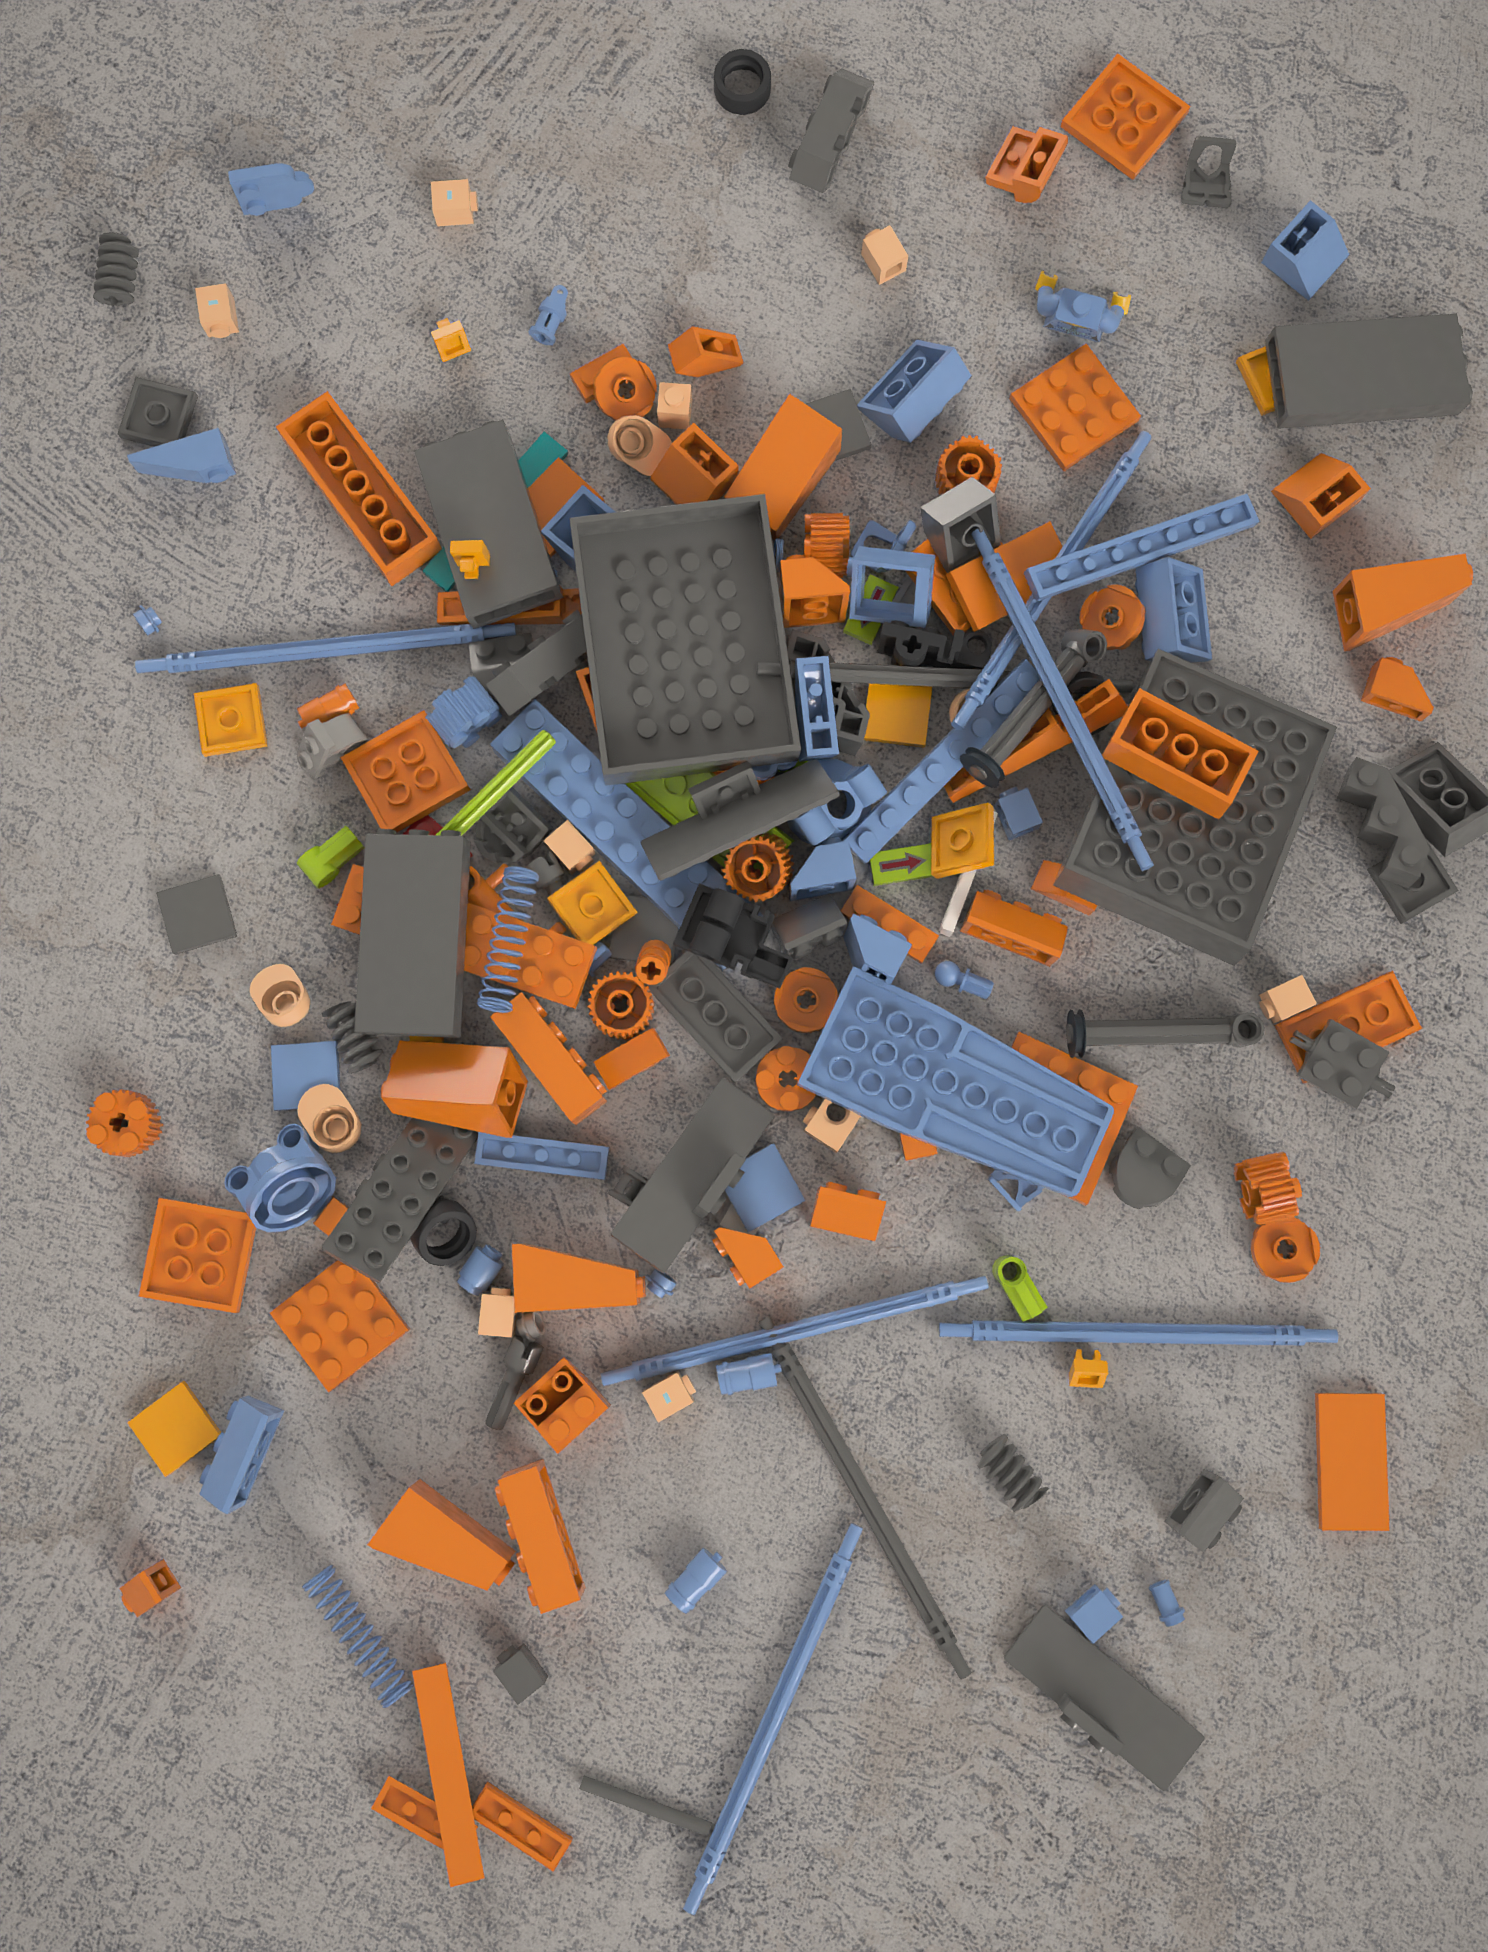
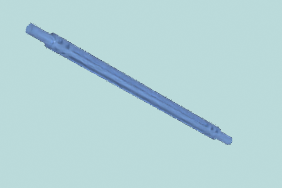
(1079, 537)
(323, 648)
(1062, 700)
(794, 1330)
(1138, 1333)
(772, 1719)

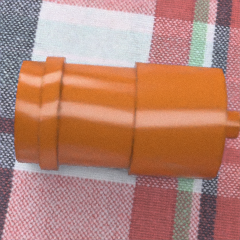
(328, 706)
(653, 962)

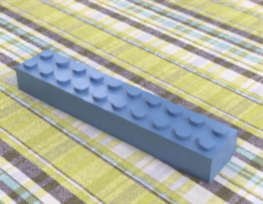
(606, 816)

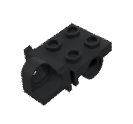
(929, 647)
(730, 932)

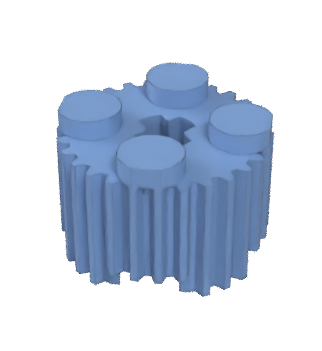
(463, 713)

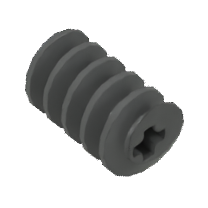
(115, 270)
(355, 1044)
(1011, 1473)

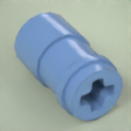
(752, 1373)
(697, 1578)

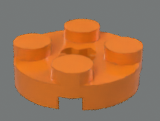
(607, 384)
(1130, 613)
(796, 985)
(767, 1080)
(1271, 1263)

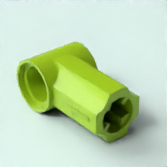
(323, 862)
(1019, 1289)

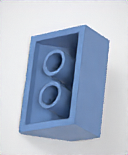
(915, 389)
(1174, 610)
(239, 1453)

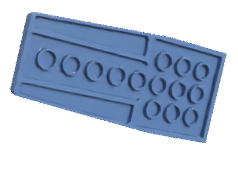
(953, 1086)

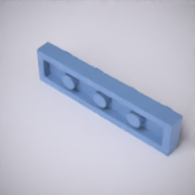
(542, 1155)

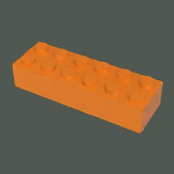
(359, 488)

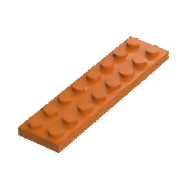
(550, 964)

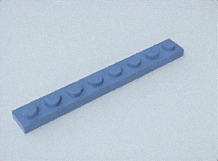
(1140, 547)
(939, 765)

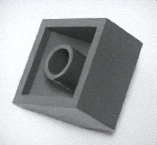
(953, 518)
(1205, 1510)

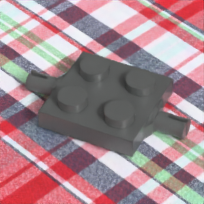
(1342, 1063)

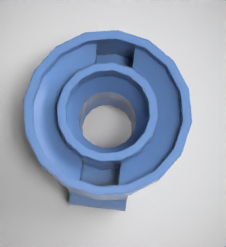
(861, 790)
(283, 1182)

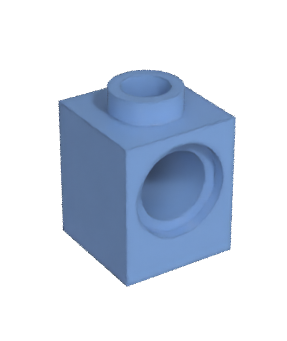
(1017, 812)
(1095, 1612)

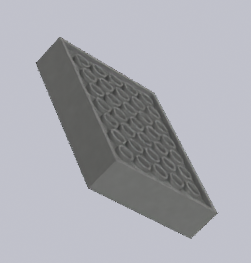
(673, 637)
(1207, 872)

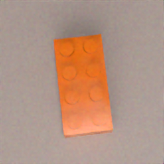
(1180, 754)
(549, 1059)
(541, 1536)

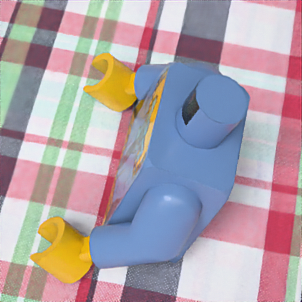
(1077, 311)

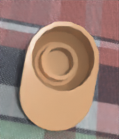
(638, 443)
(280, 995)
(329, 1118)

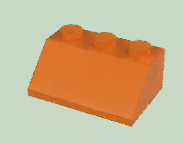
(811, 593)
(1015, 927)

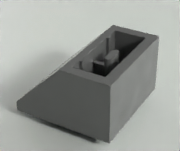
(808, 927)

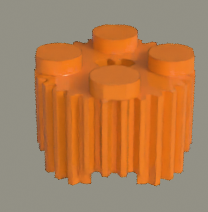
(971, 456)
(828, 540)
(750, 881)
(603, 1011)
(106, 1122)
(1268, 1188)

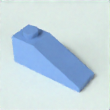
(193, 458)
(815, 709)

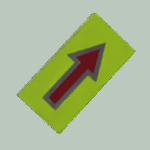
(877, 590)
(901, 864)

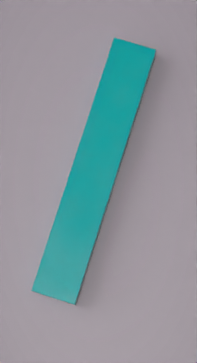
(533, 464)

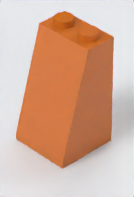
(789, 461)
(1393, 595)
(456, 1085)
(565, 1281)
(443, 1538)

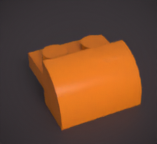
(1026, 162)

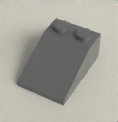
(1443, 798)

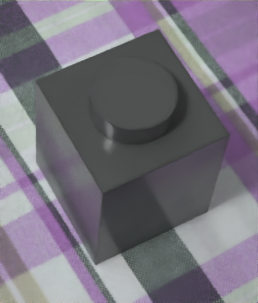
(519, 1672)

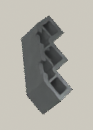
(830, 129)
(541, 667)
(850, 714)
(1386, 821)

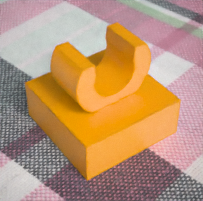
(450, 339)
(469, 556)
(1088, 1372)

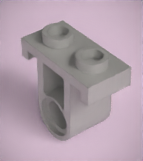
(327, 742)

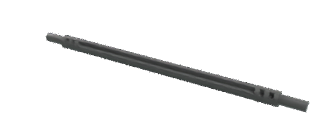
(910, 675)
(867, 1502)

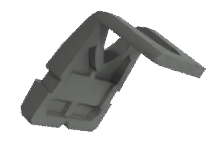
(1212, 188)

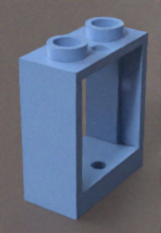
(885, 611)

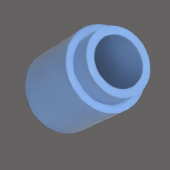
(480, 1269)

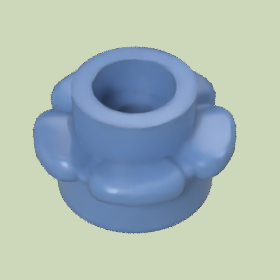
(147, 620)
(660, 1283)

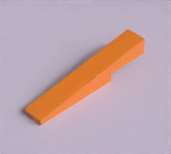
(452, 613)
(1049, 734)
(448, 1775)

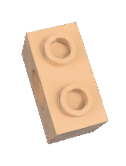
(826, 1131)

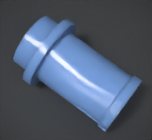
(1167, 1604)

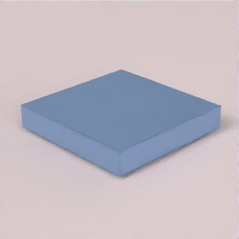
(300, 1068)
(764, 1189)

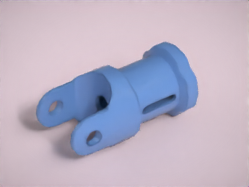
(551, 310)

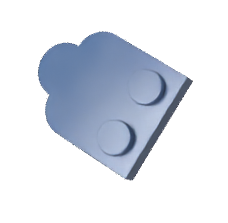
(269, 187)

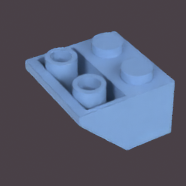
(1307, 251)
(875, 948)

